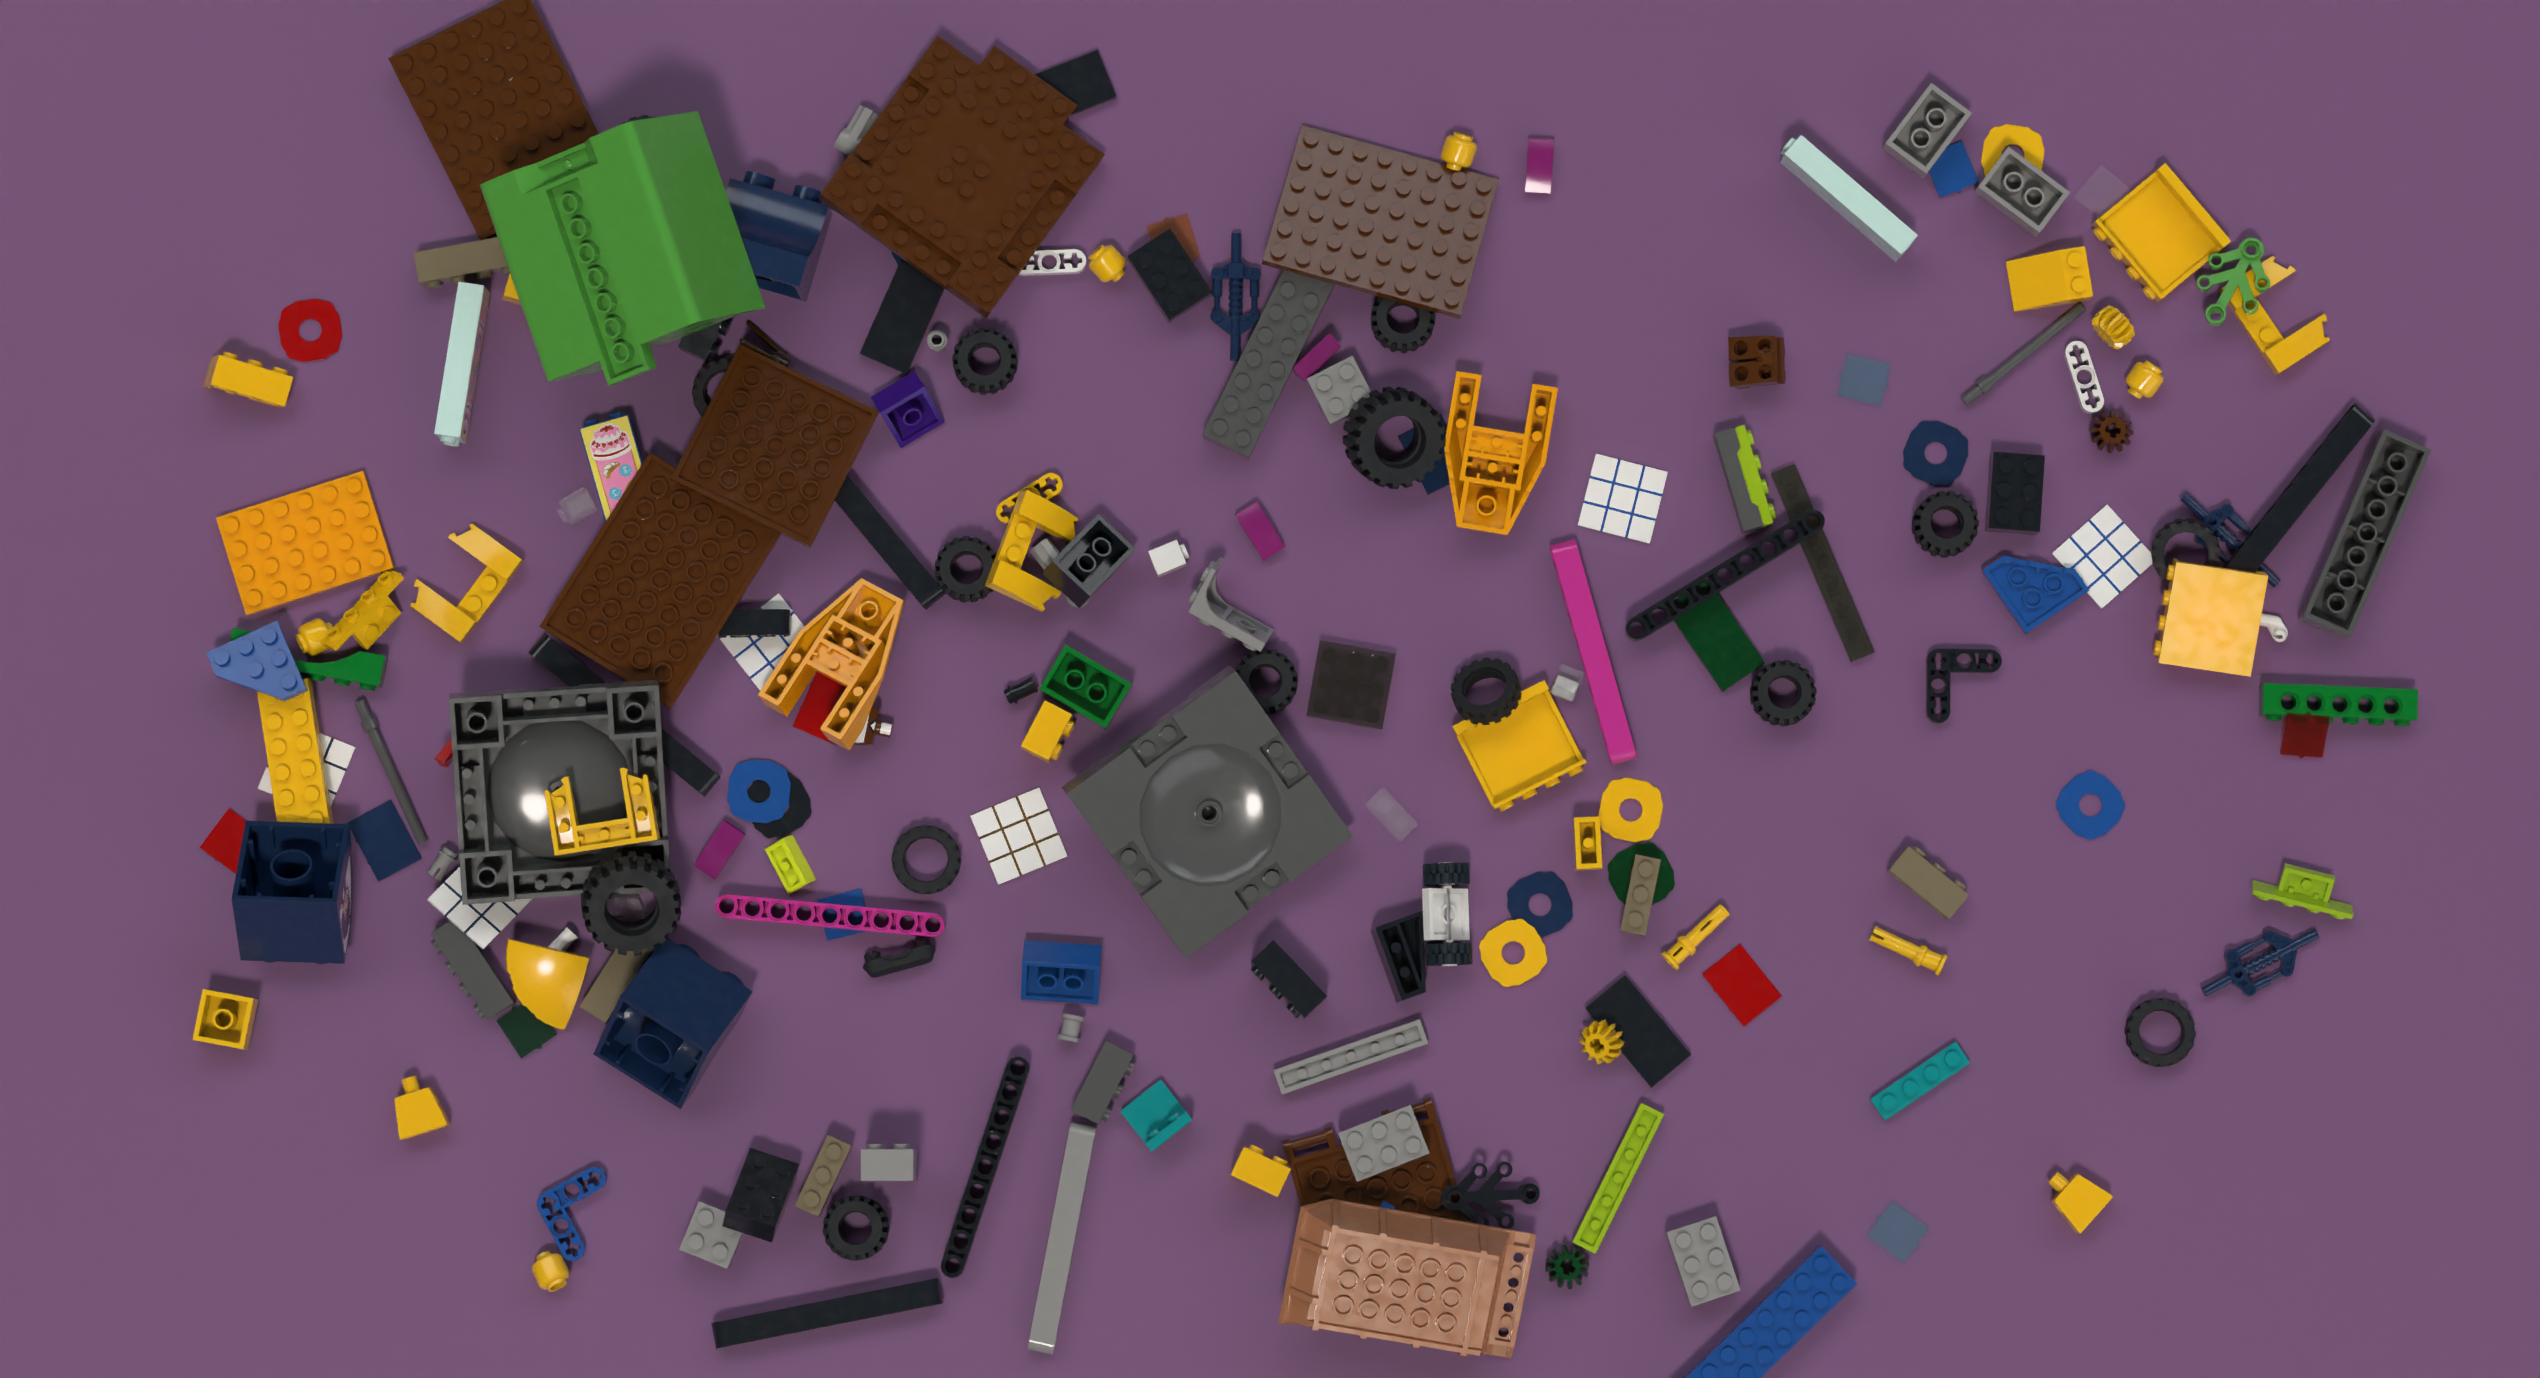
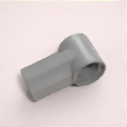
(857, 128)

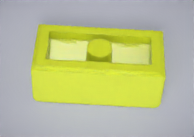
(790, 864)

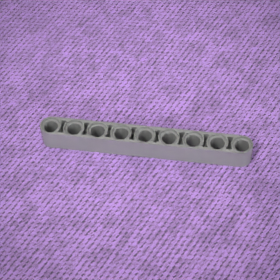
(1062, 1238)

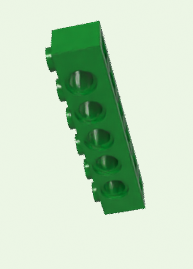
(2404, 700)

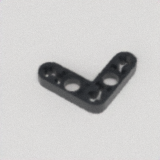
(1951, 666)

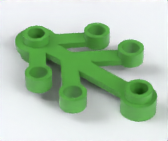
(2236, 278)

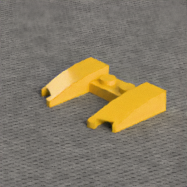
(2276, 350)
(500, 569)
(1006, 574)
(572, 837)

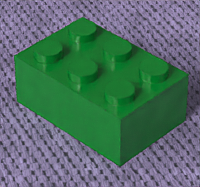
(1085, 687)

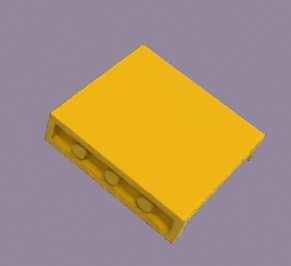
(2160, 233)
(2210, 618)
(1521, 750)

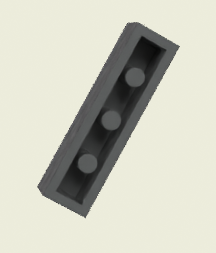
(474, 970)

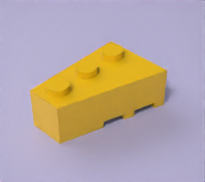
(248, 379)

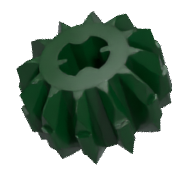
(1574, 1263)

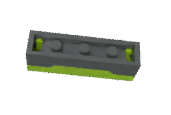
(1743, 479)

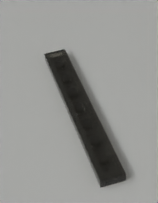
(1824, 566)

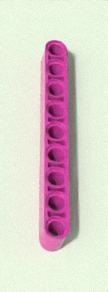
(1593, 652)
(818, 910)

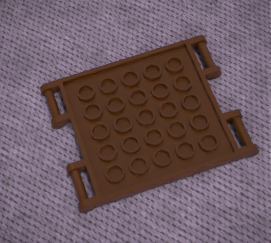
(1409, 1187)

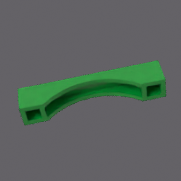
(359, 668)

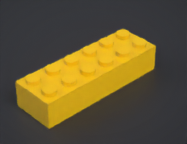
(295, 758)

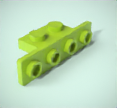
(2304, 889)

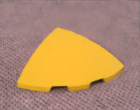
(545, 980)

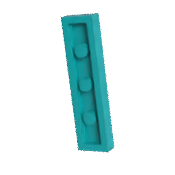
(1919, 1081)

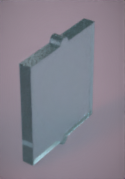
(1863, 380)
(1897, 1232)

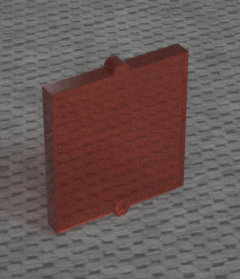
(2304, 735)

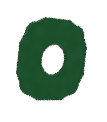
(1623, 862)

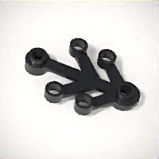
(1486, 1195)

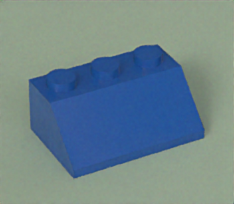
(1061, 972)

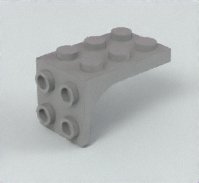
(1232, 622)

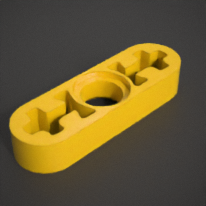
(1042, 482)

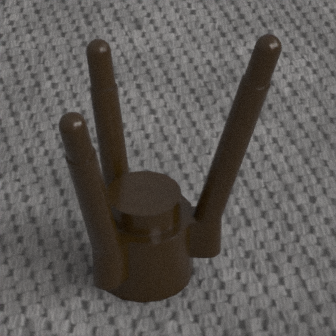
(779, 356)

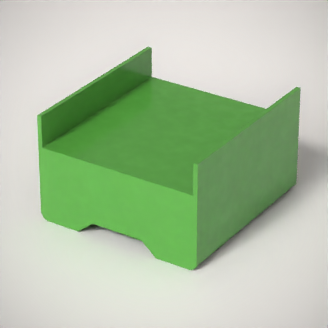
(622, 247)

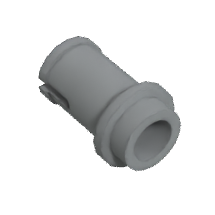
(937, 335)
(443, 862)

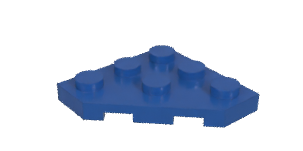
(2033, 589)
(260, 663)

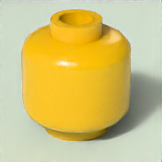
(1458, 151)
(1107, 263)
(2144, 379)
(310, 636)
(550, 1271)

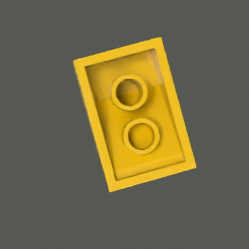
(2049, 279)

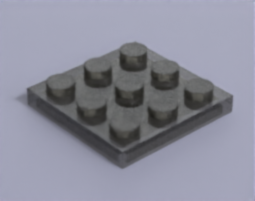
(1351, 685)

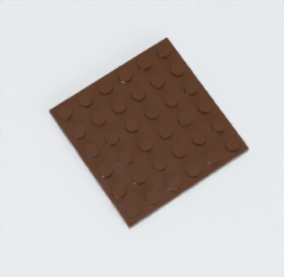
(775, 446)

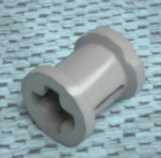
(1070, 1028)

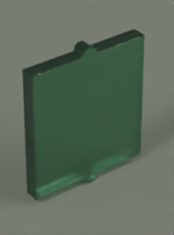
(525, 1030)

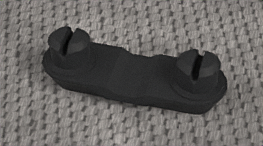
(880, 966)

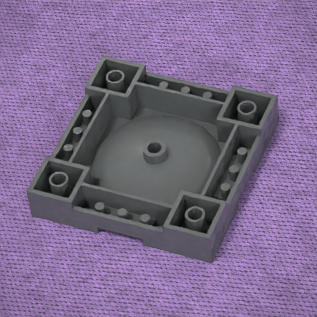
(524, 742)
(1263, 824)

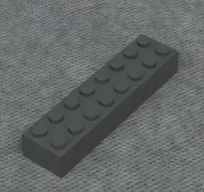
(1267, 363)
(2364, 534)

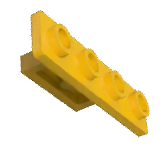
(369, 615)

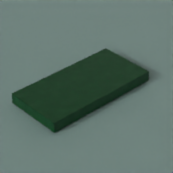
(1717, 639)

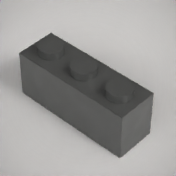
(1103, 1083)

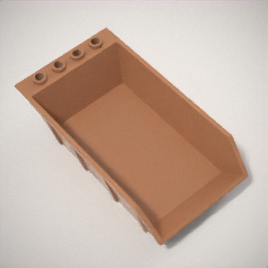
(1406, 1277)

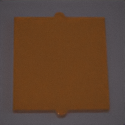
(1182, 230)

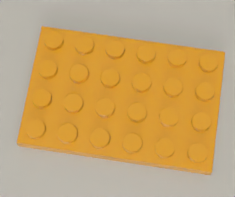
(305, 543)

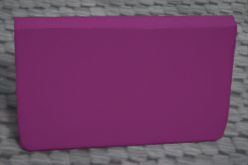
(1316, 357)

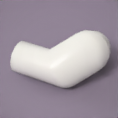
(2275, 626)

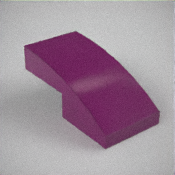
(1539, 165)
(1259, 530)
(719, 849)

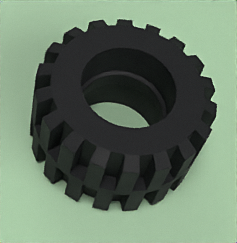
(1398, 341)
(984, 383)
(1963, 511)
(945, 562)
(1282, 666)
(1801, 680)
(872, 1244)

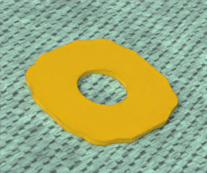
(2007, 135)
(1645, 794)
(1498, 968)

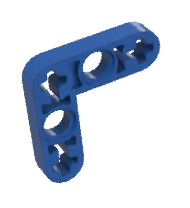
(562, 1203)

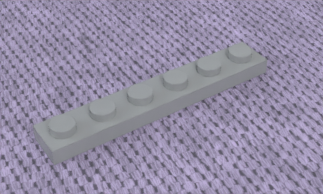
(1350, 1057)

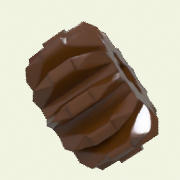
(2104, 437)

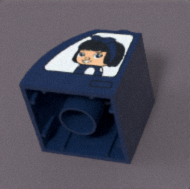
(293, 892)

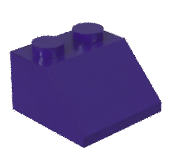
(907, 409)

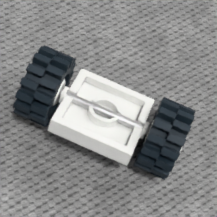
(1446, 914)

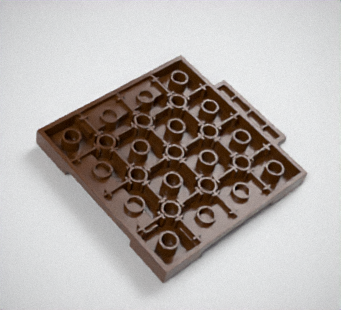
(965, 171)

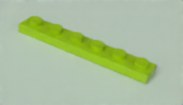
(1618, 1178)

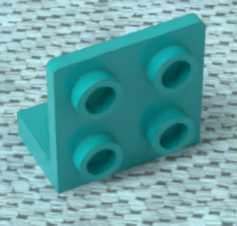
(1156, 1115)

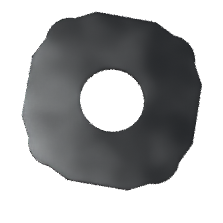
(793, 819)

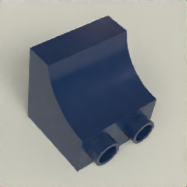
(780, 232)
(672, 1021)

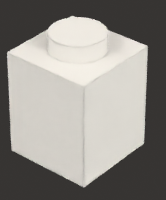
(1168, 558)

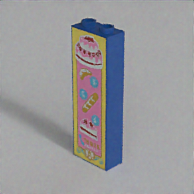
(612, 457)

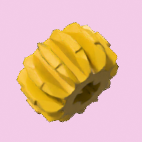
(2113, 327)
(1601, 1041)

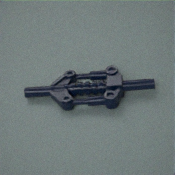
(1235, 271)
(2214, 520)
(2237, 974)

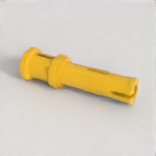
(1686, 945)
(1919, 954)

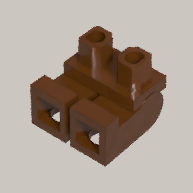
(1766, 357)

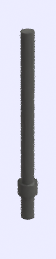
(1984, 385)
(370, 726)

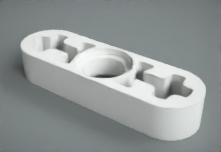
(1056, 270)
(2070, 361)

